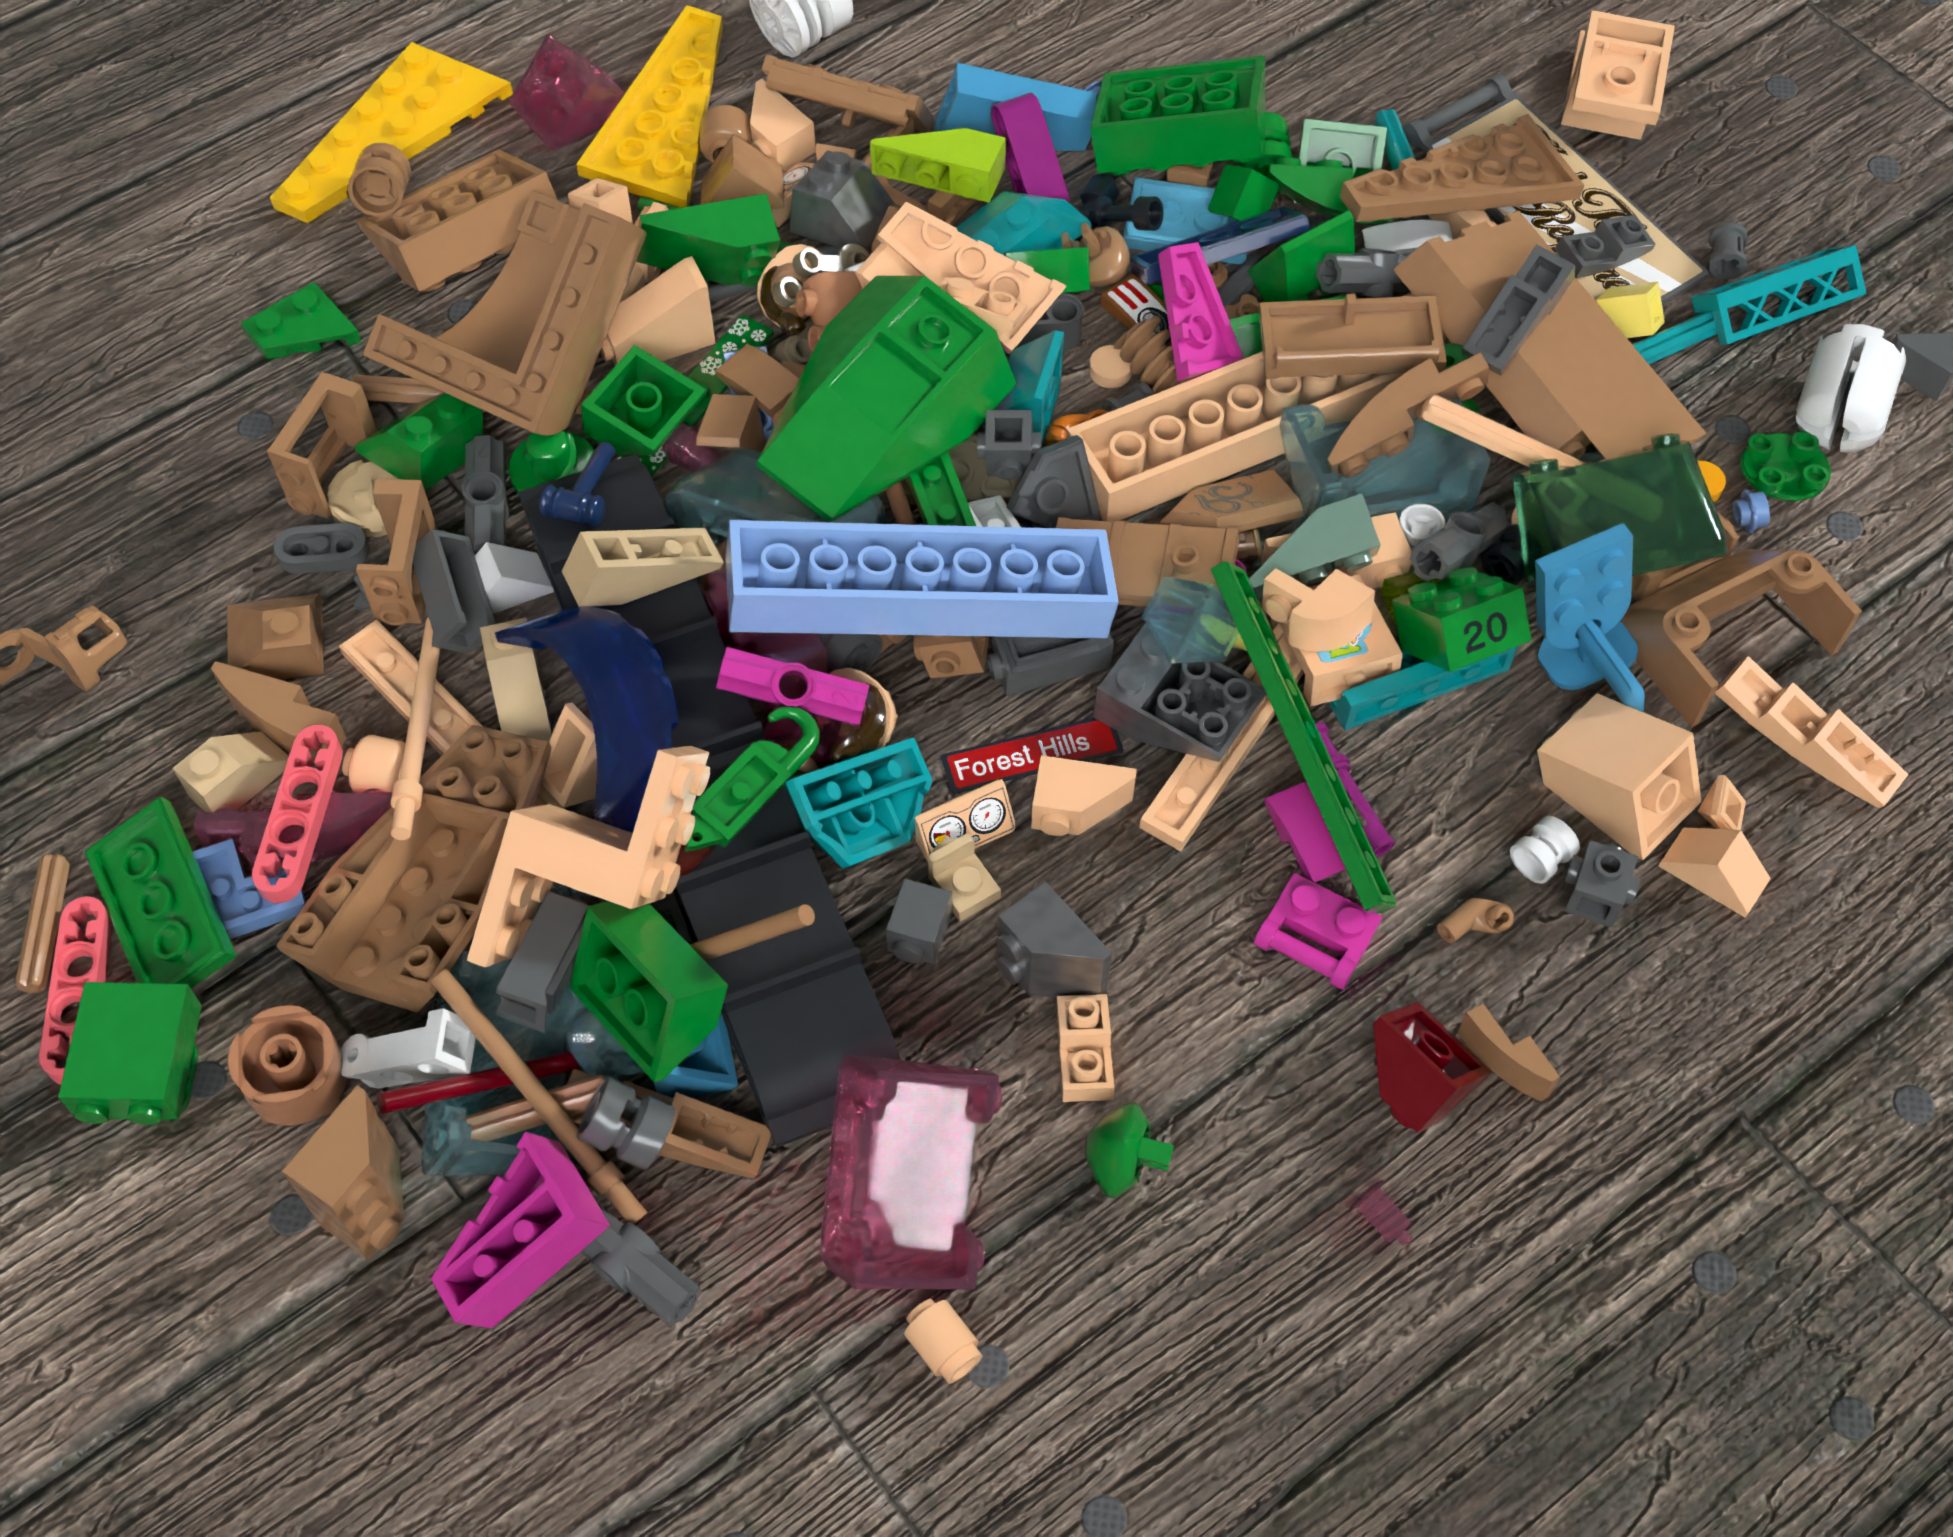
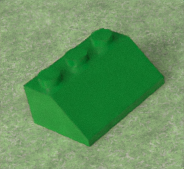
(646, 985)

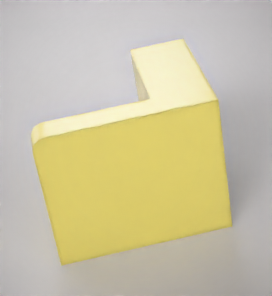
(1634, 308)

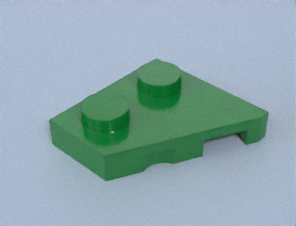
(299, 324)

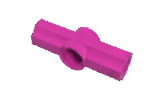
(760, 679)

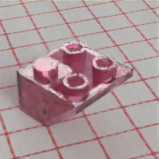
(564, 95)

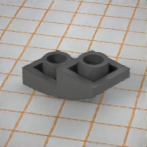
(1610, 246)

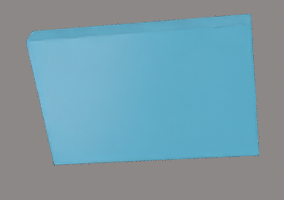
(1184, 215)

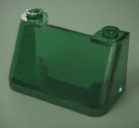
(1650, 491)

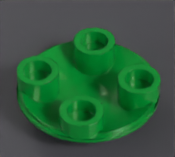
(1786, 465)

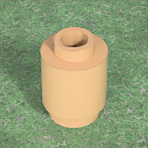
(942, 1340)

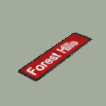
(1021, 755)

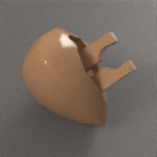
(1107, 254)

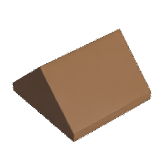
(741, 173)

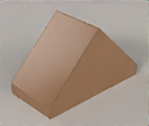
(732, 424)

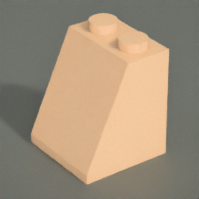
(1623, 772)

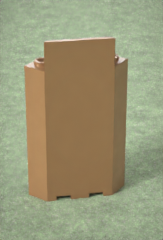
(1576, 370)

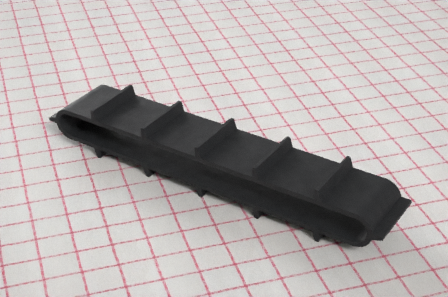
(792, 999)

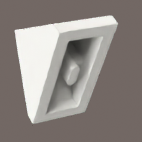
(511, 576)

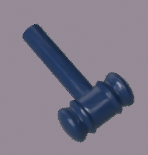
(578, 503)

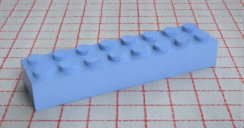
(919, 580)

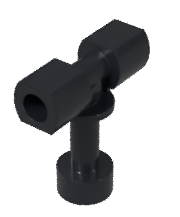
(1099, 208)

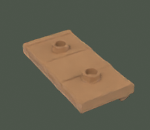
(846, 94)
(1350, 336)
(1149, 552)

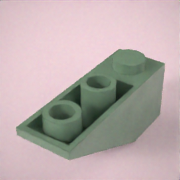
(1326, 541)

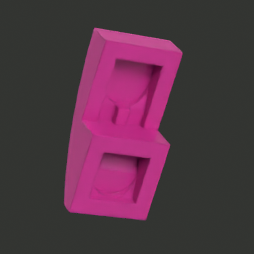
(1302, 825)

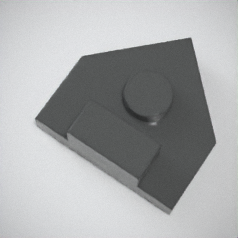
(1057, 485)

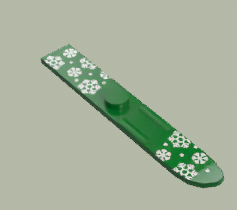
(742, 332)

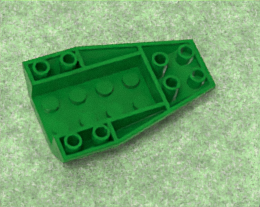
(885, 394)

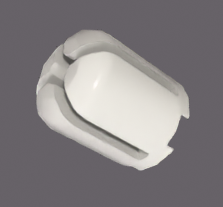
(1869, 383)

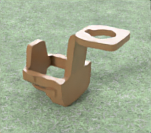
(64, 648)

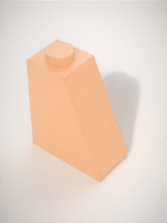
(664, 316)

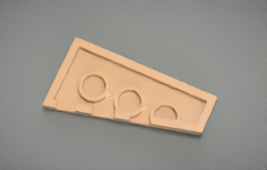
(941, 252)

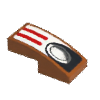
(1135, 302)

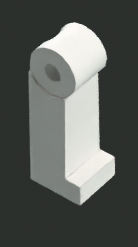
(412, 1055)

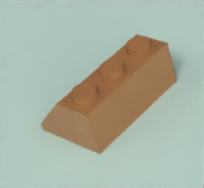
(352, 1176)

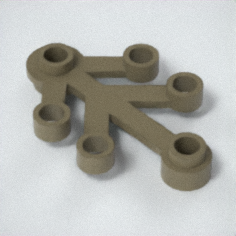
(846, 257)

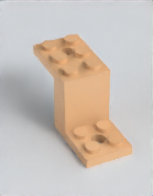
(1618, 75)
(590, 856)

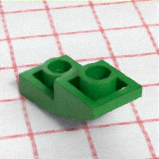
(1065, 265)

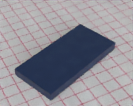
(1229, 240)

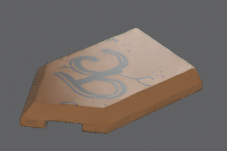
(1238, 503)

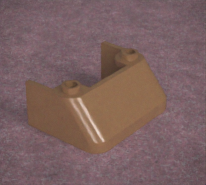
(1678, 617)

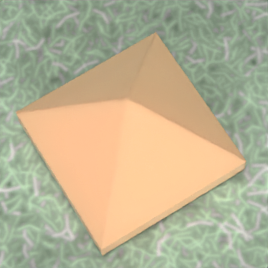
(1723, 805)

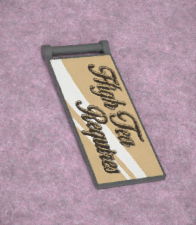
(1599, 199)

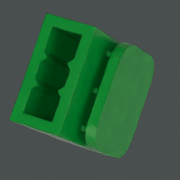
(132, 1053)

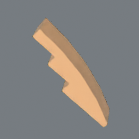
(1817, 739)

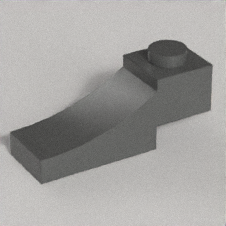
(1520, 308)

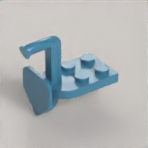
(1579, 612)

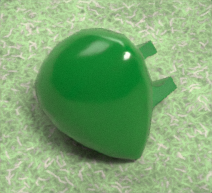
(1120, 1145)

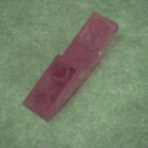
(344, 823)

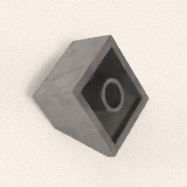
(839, 202)
(1050, 948)

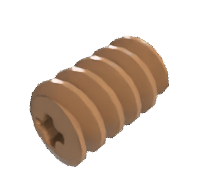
(1149, 355)

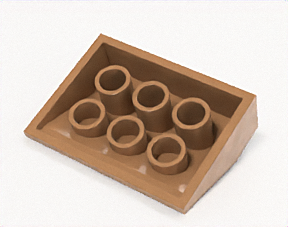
(457, 220)

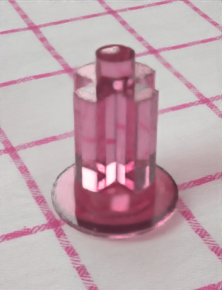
(1383, 1214)

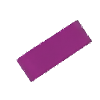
(1029, 147)

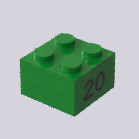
(1461, 619)

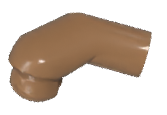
(1476, 915)

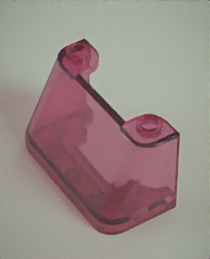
(904, 1173)

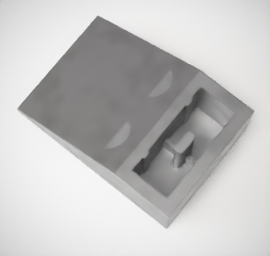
(1176, 705)

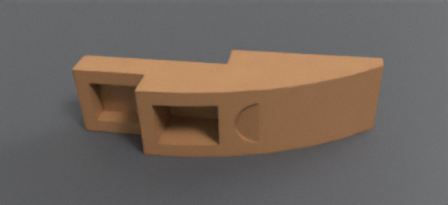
(1388, 418)

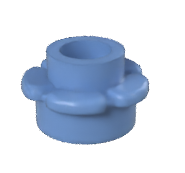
(1751, 511)

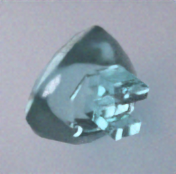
(596, 1048)

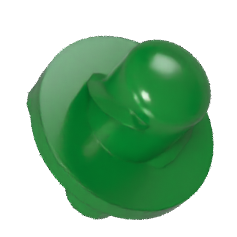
(547, 459)

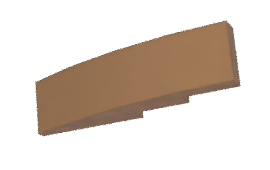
(705, 1134)

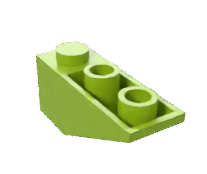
(947, 161)

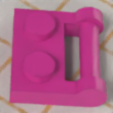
(1323, 919)

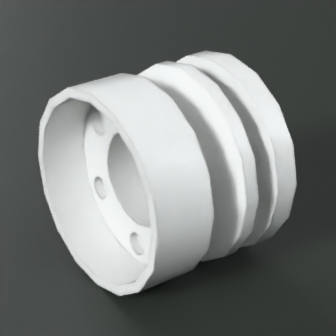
(800, 24)

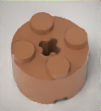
(288, 1066)

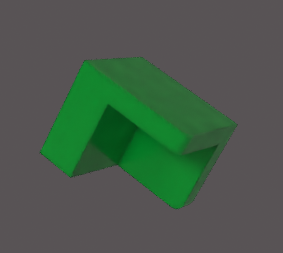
(1242, 193)

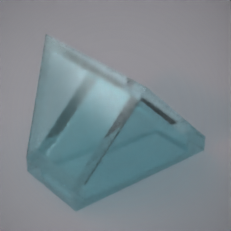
(1190, 621)

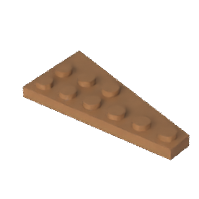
(1472, 173)

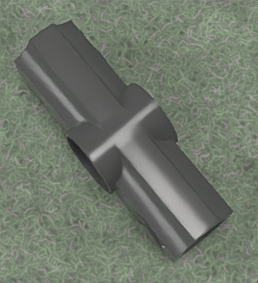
(1363, 272)
(485, 492)
(1459, 541)
(636, 1265)

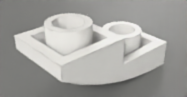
(1405, 235)

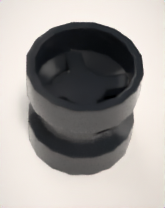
(1506, 557)

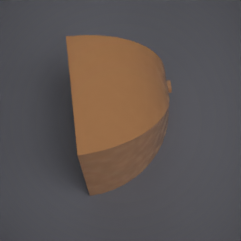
(538, 325)

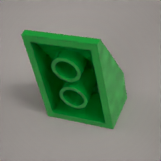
(726, 238)

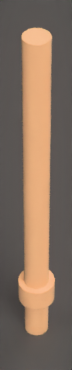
(407, 791)

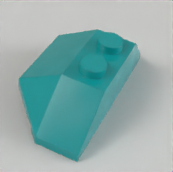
(1023, 222)
(863, 802)

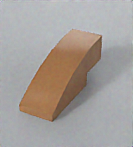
(273, 705)

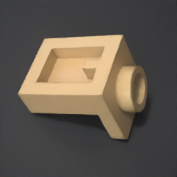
(959, 870)

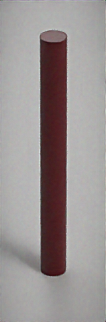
(469, 1083)

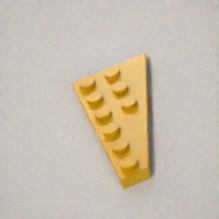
(405, 108)
(656, 126)

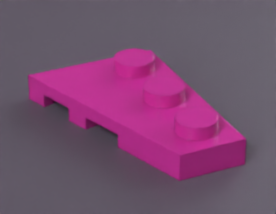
(1196, 317)

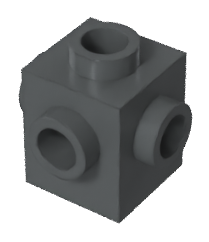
(1008, 443)
(1601, 883)

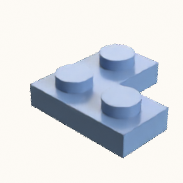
(236, 896)

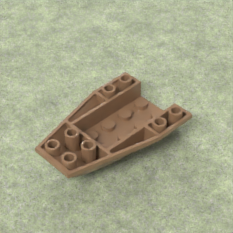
(409, 907)

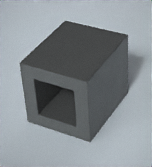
(919, 922)

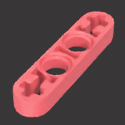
(289, 811)
(69, 989)

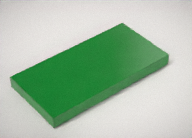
(159, 899)

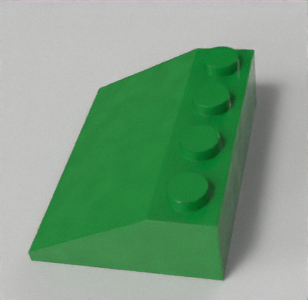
(1180, 115)

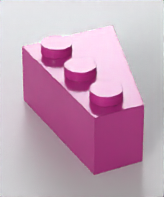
(521, 1237)

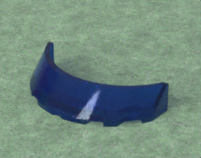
(625, 695)

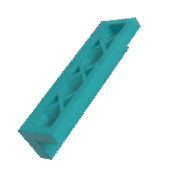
(1773, 281)
(1411, 686)

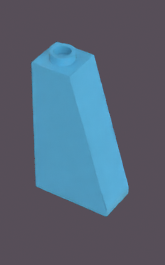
(976, 89)

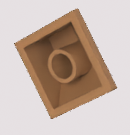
(277, 636)

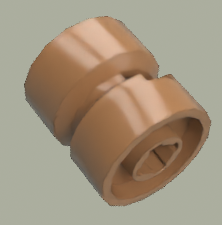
(379, 179)

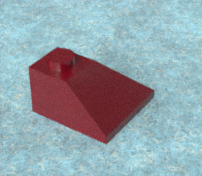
(1422, 1067)

